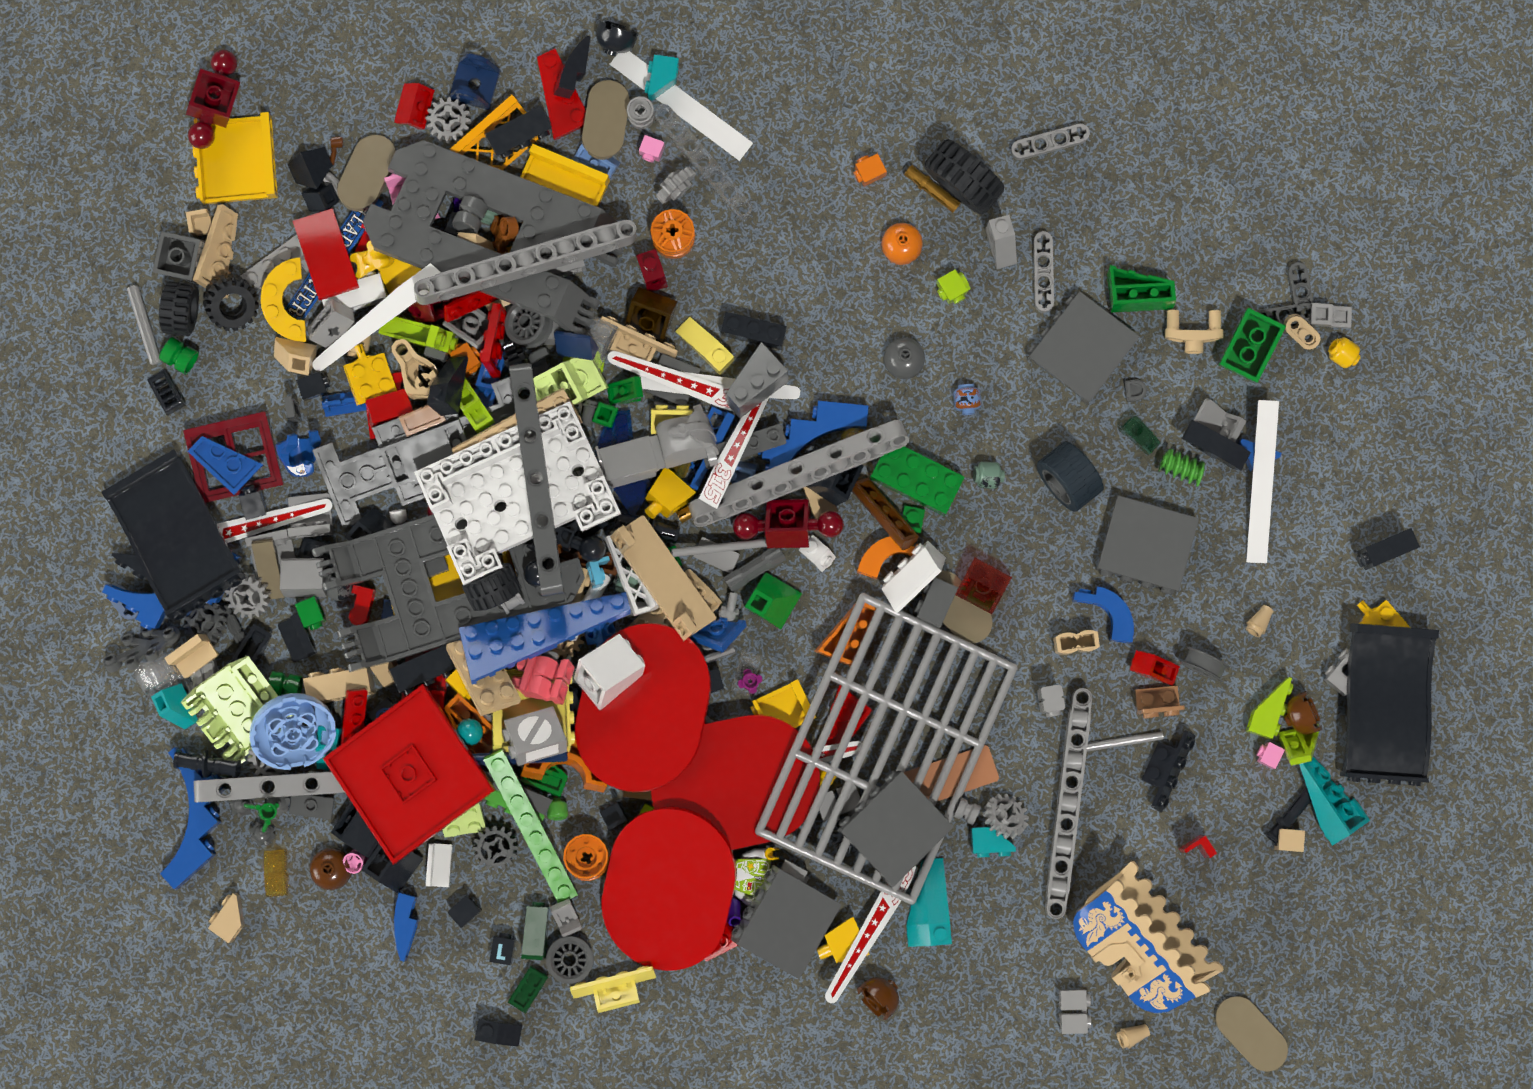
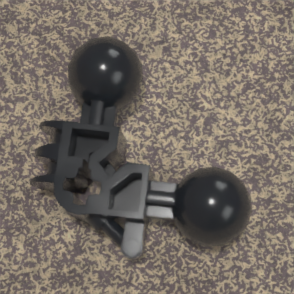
(590, 548)

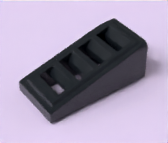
(173, 407)

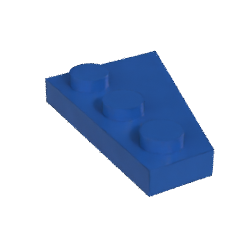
(224, 464)
(719, 634)

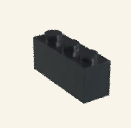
(519, 132)
(753, 330)
(422, 670)

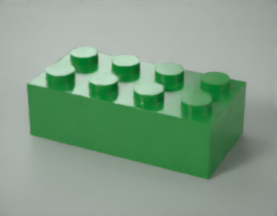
(918, 479)

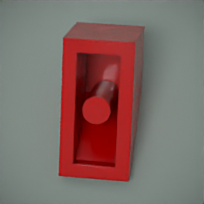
(1154, 667)

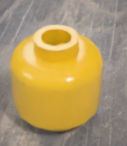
(1344, 352)

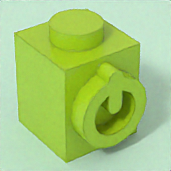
(953, 287)

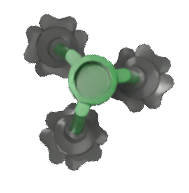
(262, 832)

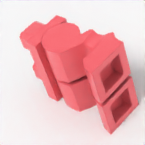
(538, 677)

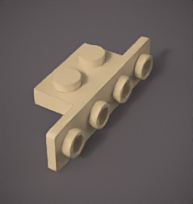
(636, 344)

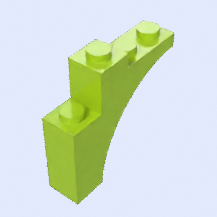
(420, 334)

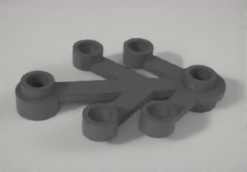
(144, 648)

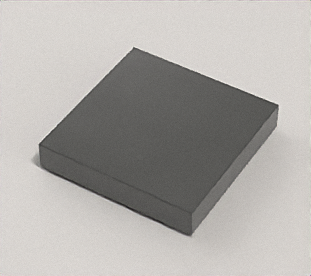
(675, 364)

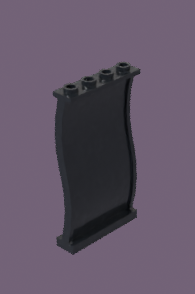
(174, 535)
(1389, 704)

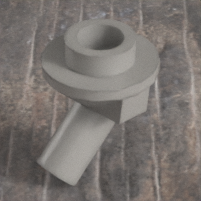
(730, 611)

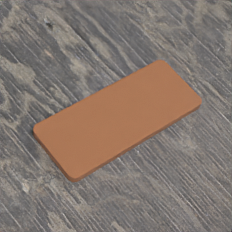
(983, 774)

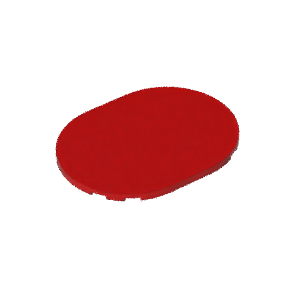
(656, 722)
(736, 776)
(669, 888)

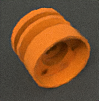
(673, 246)
(574, 855)

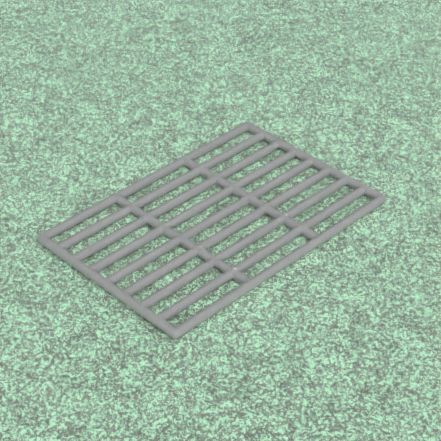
(904, 710)

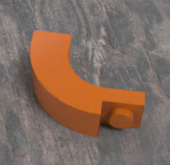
(877, 554)

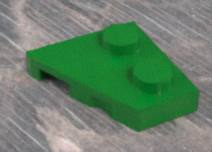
(552, 781)

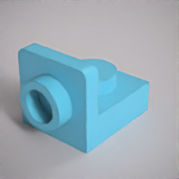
(596, 573)

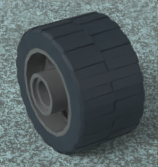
(1070, 476)

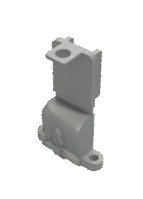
(676, 443)

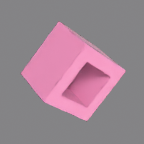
(651, 149)
(1270, 755)

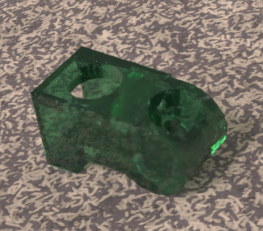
(1140, 435)

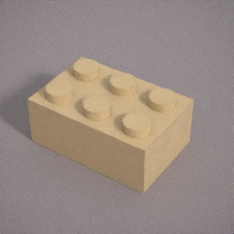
(333, 686)

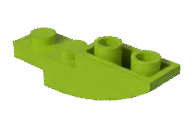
(474, 409)

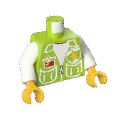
(751, 872)

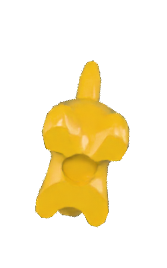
(370, 260)

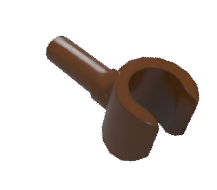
(336, 142)

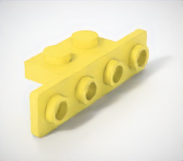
(614, 990)

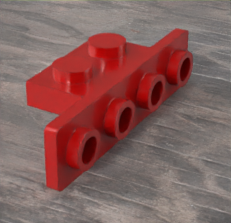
(466, 304)
(354, 712)

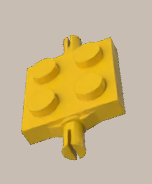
(369, 376)
(1381, 615)

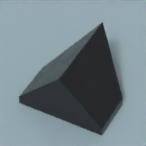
(311, 167)

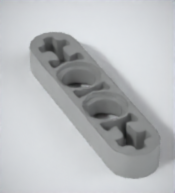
(1051, 145)
(1043, 272)

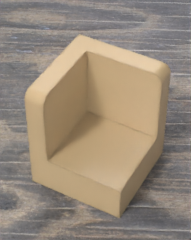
(199, 222)
(1290, 840)

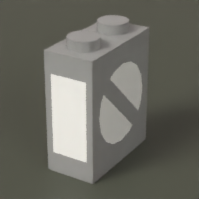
(534, 736)

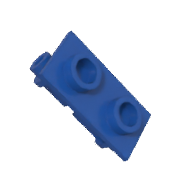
(341, 404)

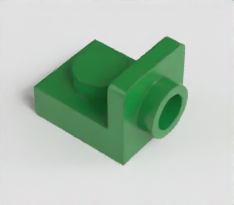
(914, 518)

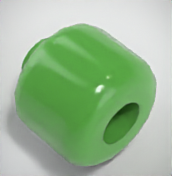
(557, 810)

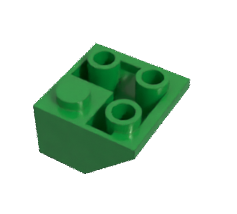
(773, 600)

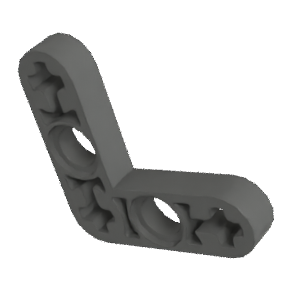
(1298, 303)

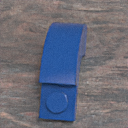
(1120, 616)

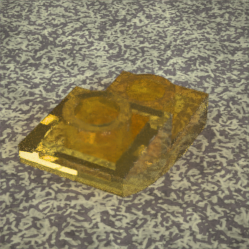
(275, 873)

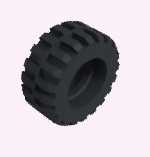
(964, 176)

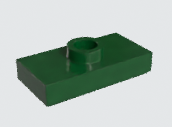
(528, 989)

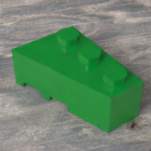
(1139, 292)

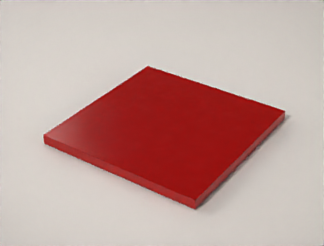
(409, 774)

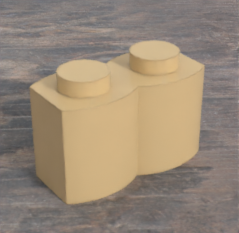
(1082, 642)

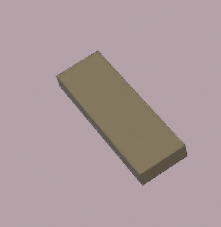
(267, 566)

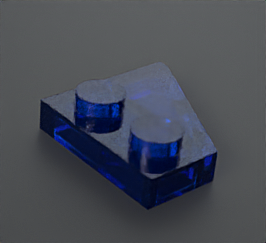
(619, 433)
(633, 494)

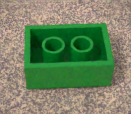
(1252, 345)

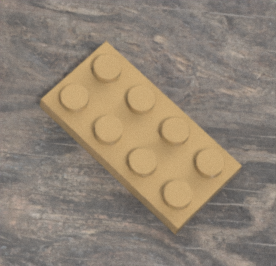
(489, 693)

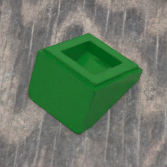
(605, 415)

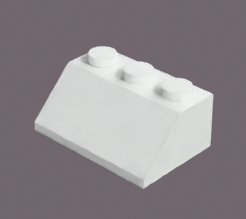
(912, 575)

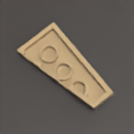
(217, 247)

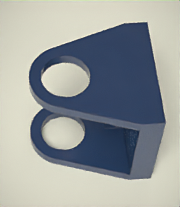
(472, 68)

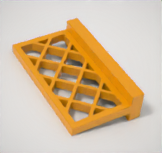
(486, 125)

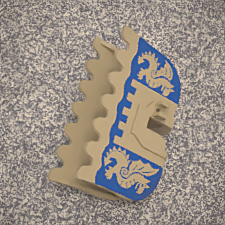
(1159, 961)

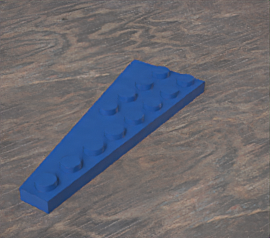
(509, 640)

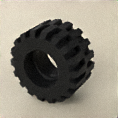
(178, 308)
(234, 318)
(492, 589)

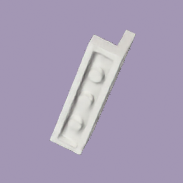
(650, 602)

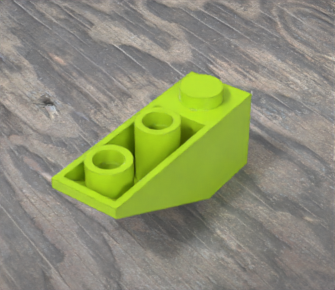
(1266, 715)

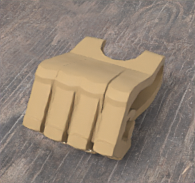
(410, 369)

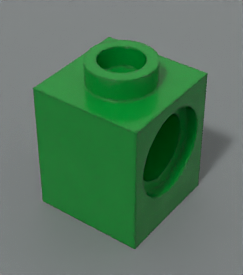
(311, 613)

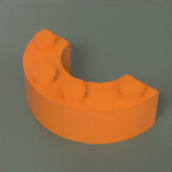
(590, 781)

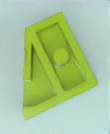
(1297, 746)

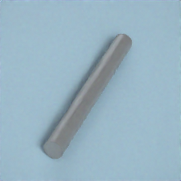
(1125, 741)

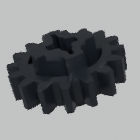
(513, 355)

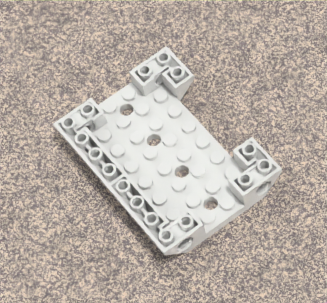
(493, 472)

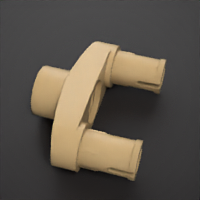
(1193, 338)

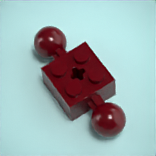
(209, 110)
(788, 524)

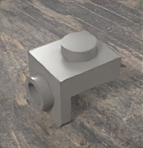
(566, 917)

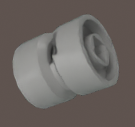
(640, 112)

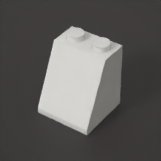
(608, 670)

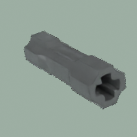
(753, 569)

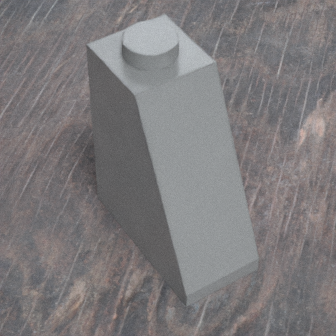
(1002, 241)

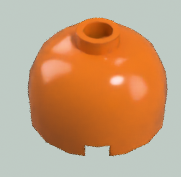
(903, 252)

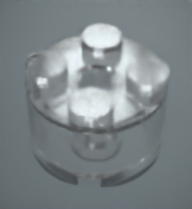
(156, 675)

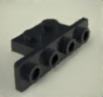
(1165, 768)

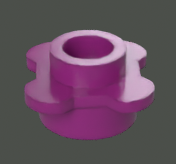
(756, 679)

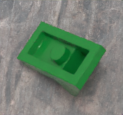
(625, 391)

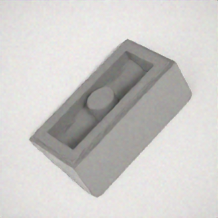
(722, 560)

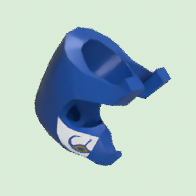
(297, 453)

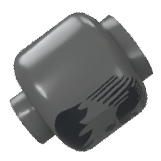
(338, 593)

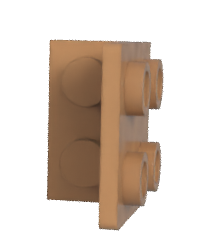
(1158, 700)

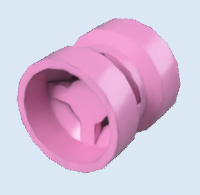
(355, 863)

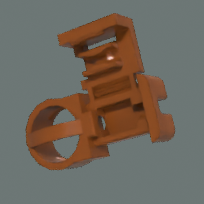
(504, 230)

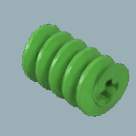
(1182, 466)

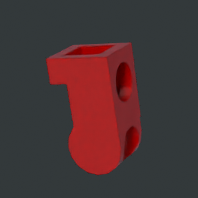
(363, 605)

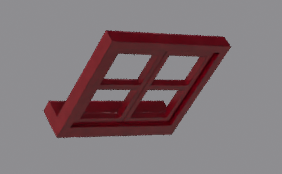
(226, 428)

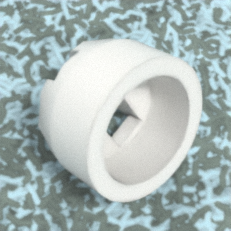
(398, 516)

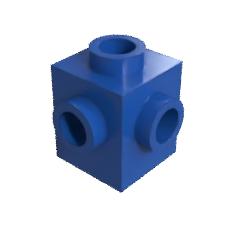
(600, 634)

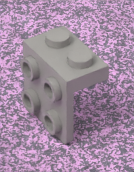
(1219, 421)

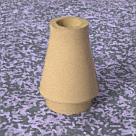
(1258, 623)
(1132, 1035)

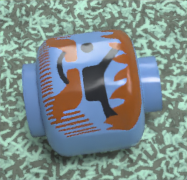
(967, 399)

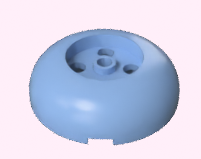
(293, 743)

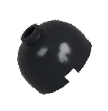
(615, 37)

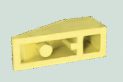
(705, 345)

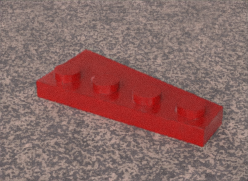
(564, 113)

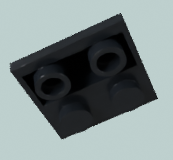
(837, 487)
(370, 523)
(354, 832)
(391, 875)

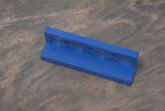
(720, 435)

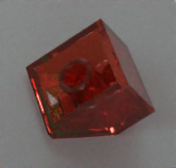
(983, 585)

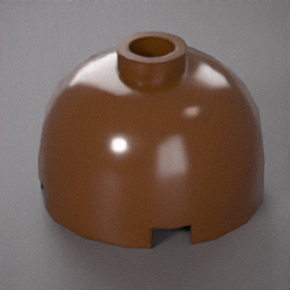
(1302, 714)
(337, 877)
(880, 996)

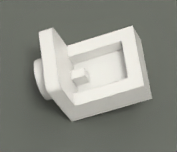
(818, 554)

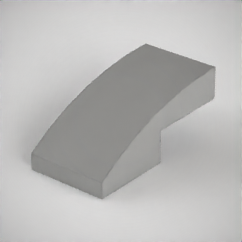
(1331, 316)

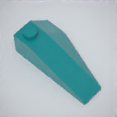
(1334, 809)
(929, 916)

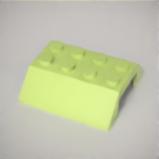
(230, 704)

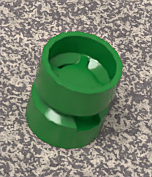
(180, 356)
(285, 685)

